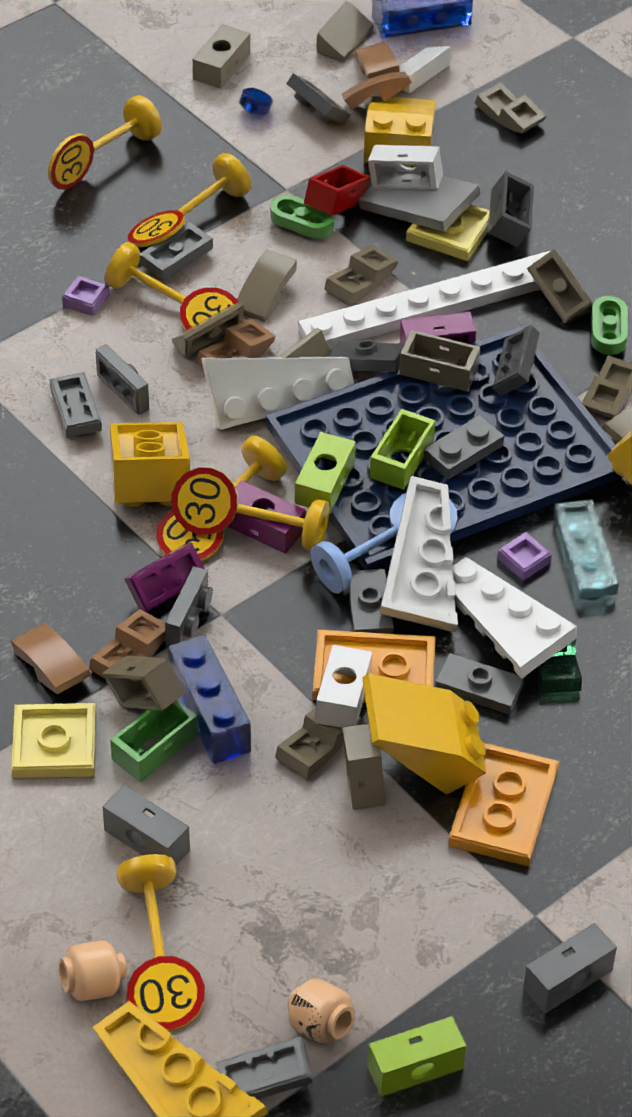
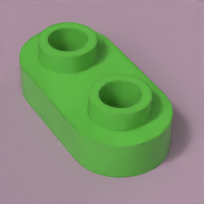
(296, 216)
(609, 325)

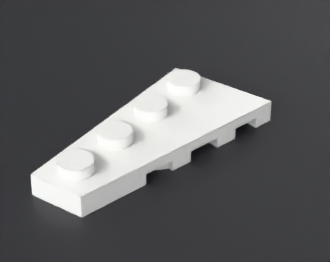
(254, 387)
(420, 568)
(511, 619)

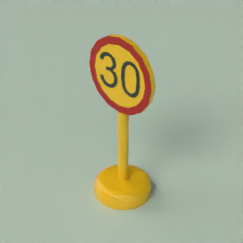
(76, 153)
(229, 176)
(194, 308)
(262, 460)
(208, 501)
(164, 986)

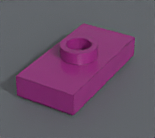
(163, 577)

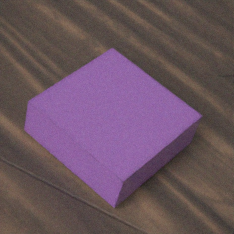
(85, 295)
(524, 556)

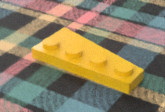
(167, 1073)

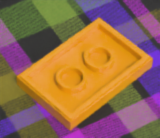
(393, 656)
(505, 806)

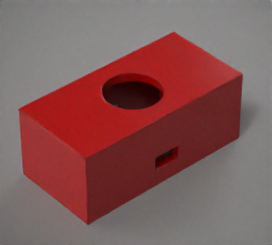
(339, 191)

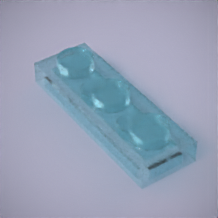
(586, 549)

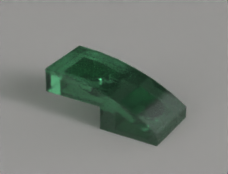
(561, 672)

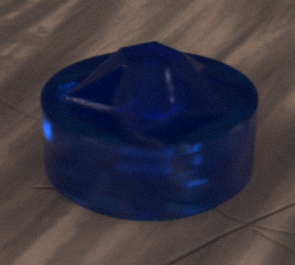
(255, 101)

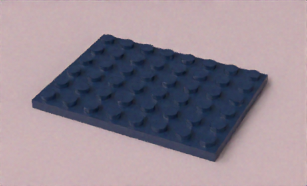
(546, 456)

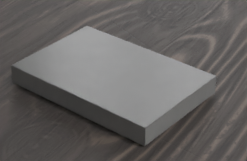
(423, 207)

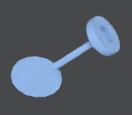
(334, 566)

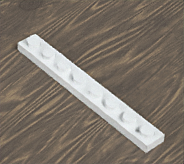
(436, 299)

